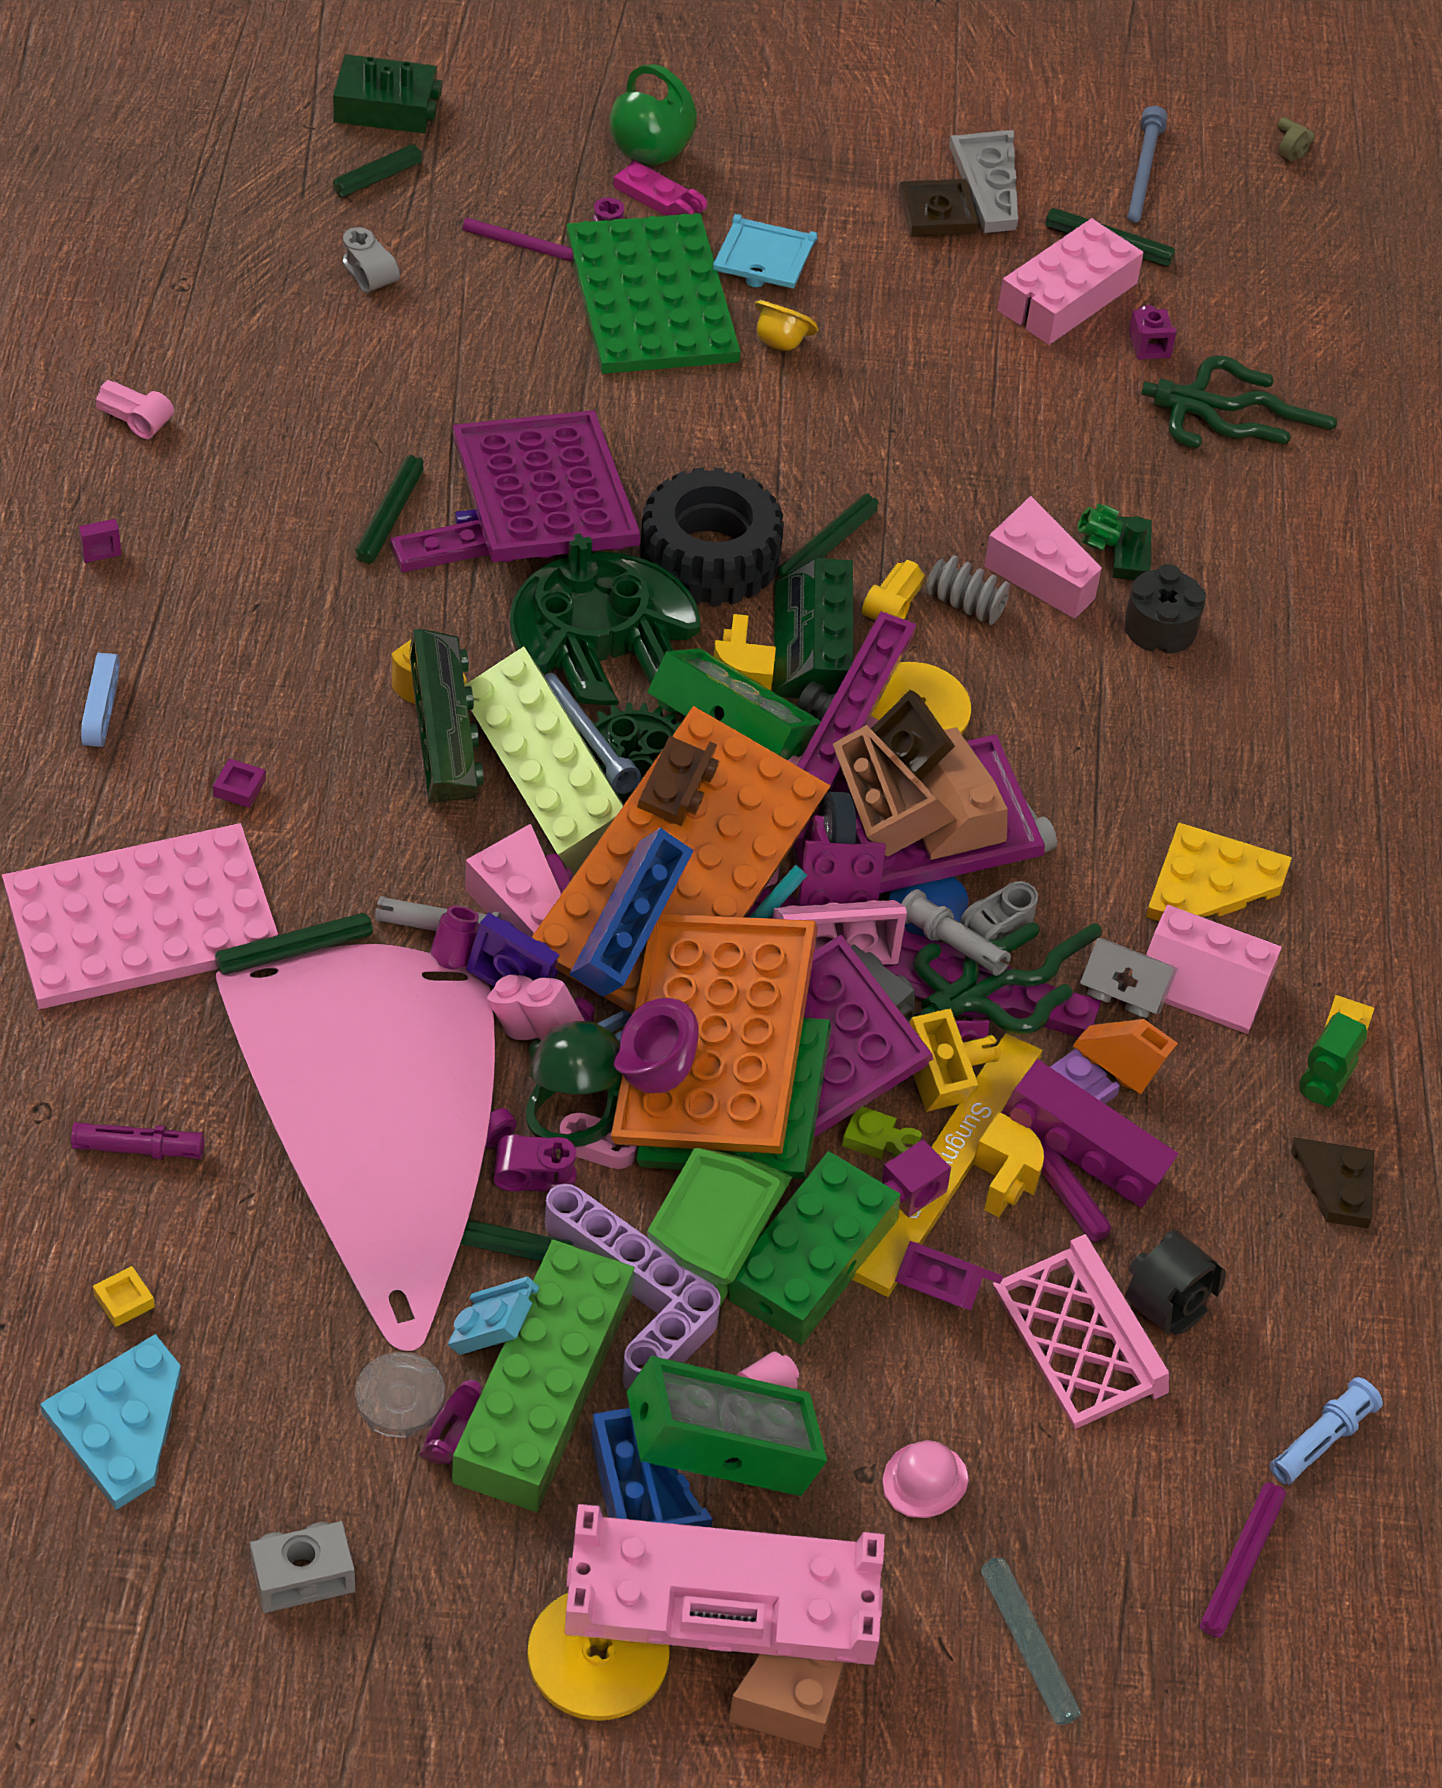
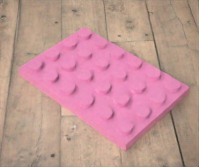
(136, 914)

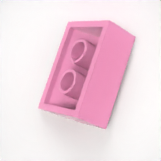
(869, 925)
(1219, 968)

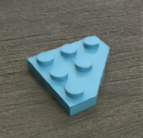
(119, 1419)

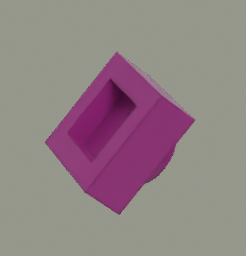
(100, 540)
(239, 783)

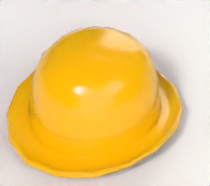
(782, 327)

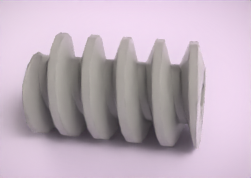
(968, 590)

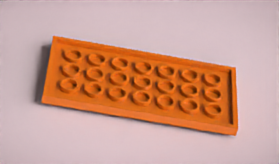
(737, 836)

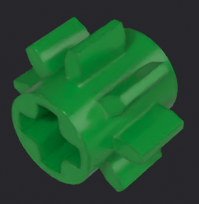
(1100, 526)

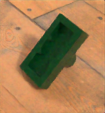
(1133, 548)

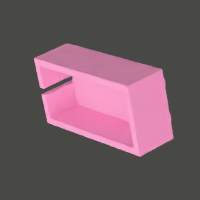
(1070, 281)

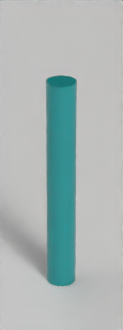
(780, 893)

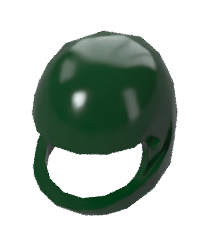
(575, 1061)

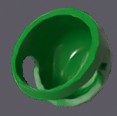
(652, 128)

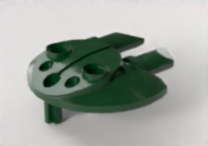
(596, 608)

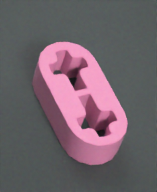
(600, 1151)

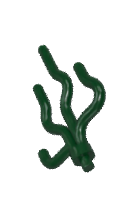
(1196, 400)
(968, 996)

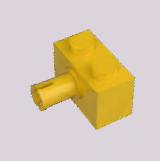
(950, 1075)

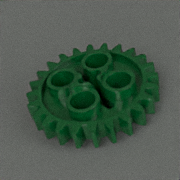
(635, 736)

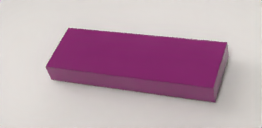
(439, 546)

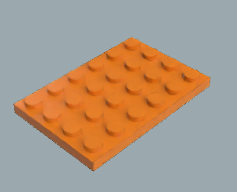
(750, 1002)

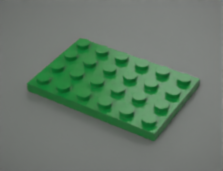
(652, 293)

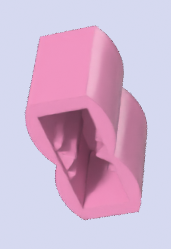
(532, 1007)

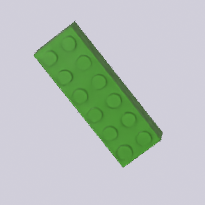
(543, 1377)

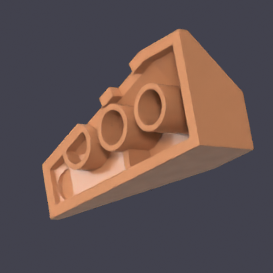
(970, 796)

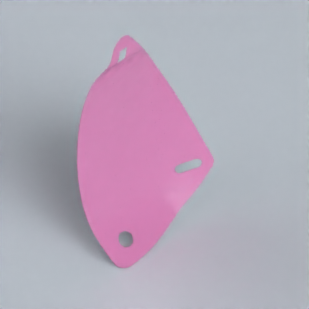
(378, 1105)

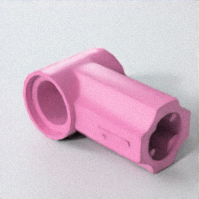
(141, 412)

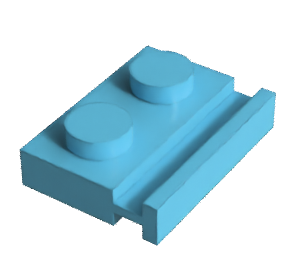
(494, 1316)

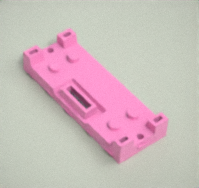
(725, 1589)

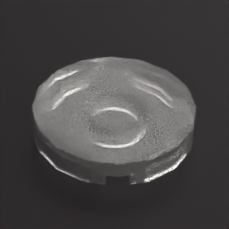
(399, 1394)

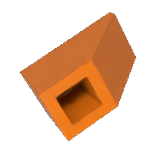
(1127, 1050)

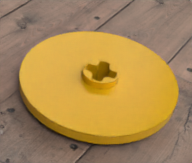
(936, 687)
(588, 1684)

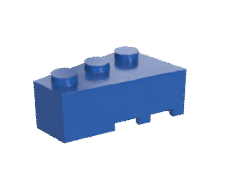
(635, 1487)

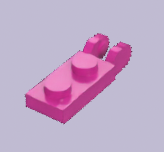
(658, 191)

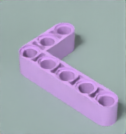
(653, 1267)

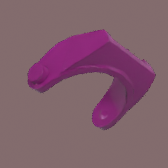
(456, 1411)

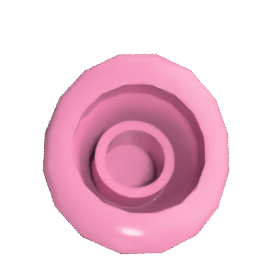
(924, 1479)

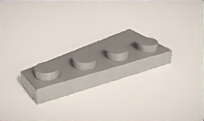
(989, 168)

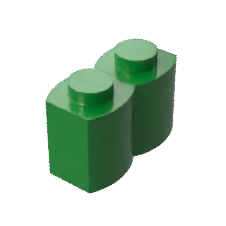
(1333, 1059)

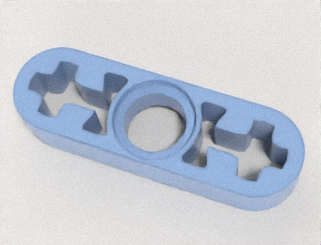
(100, 700)

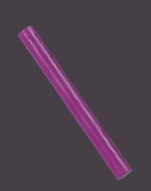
(517, 239)

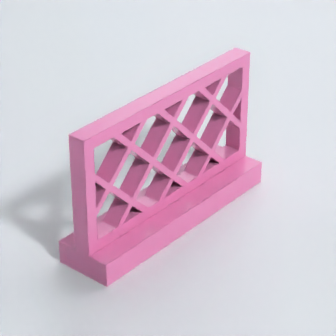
(1116, 1317)

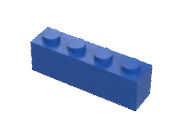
(631, 912)

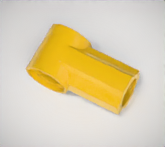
(895, 592)

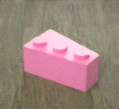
(1043, 559)
(513, 880)

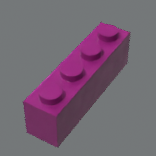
(1089, 1133)

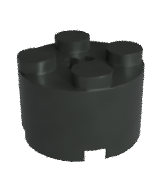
(1164, 610)
(1174, 1283)

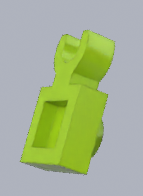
(876, 1133)

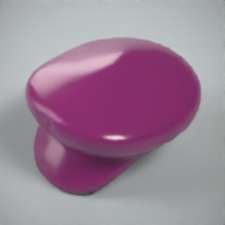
(658, 1045)

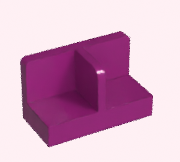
(942, 1275)

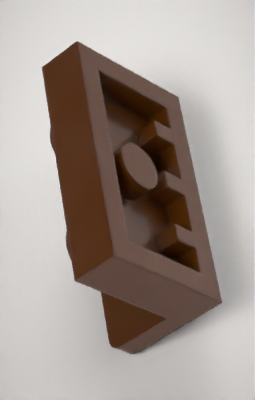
(677, 780)

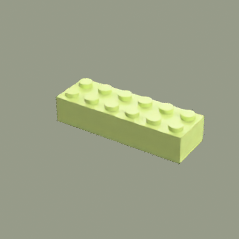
(545, 756)

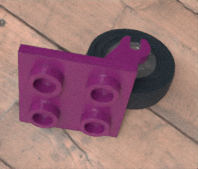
(839, 858)

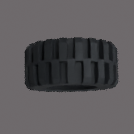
(720, 504)

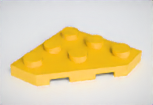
(1215, 874)

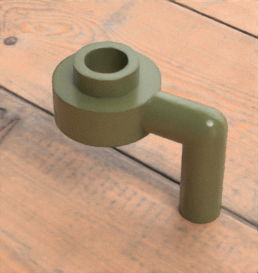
(1295, 141)

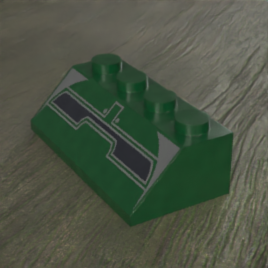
(813, 627)
(443, 716)

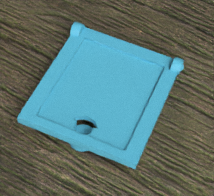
(764, 246)

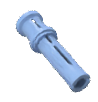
(1338, 1419)

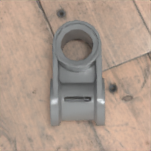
(368, 260)
(1002, 911)

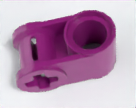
(531, 1162)

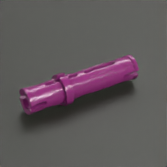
(146, 1141)

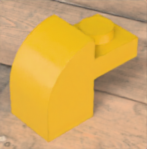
(749, 659)
(1013, 1157)

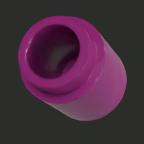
(455, 937)

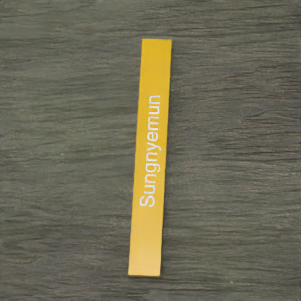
(958, 1148)

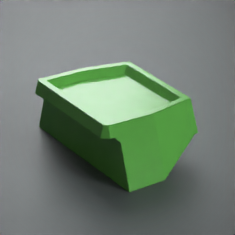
(717, 1213)

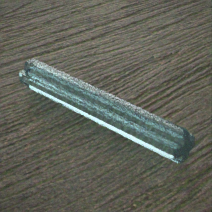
(1030, 1641)

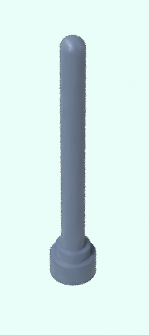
(1152, 123)
(619, 771)

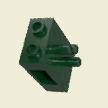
(386, 94)

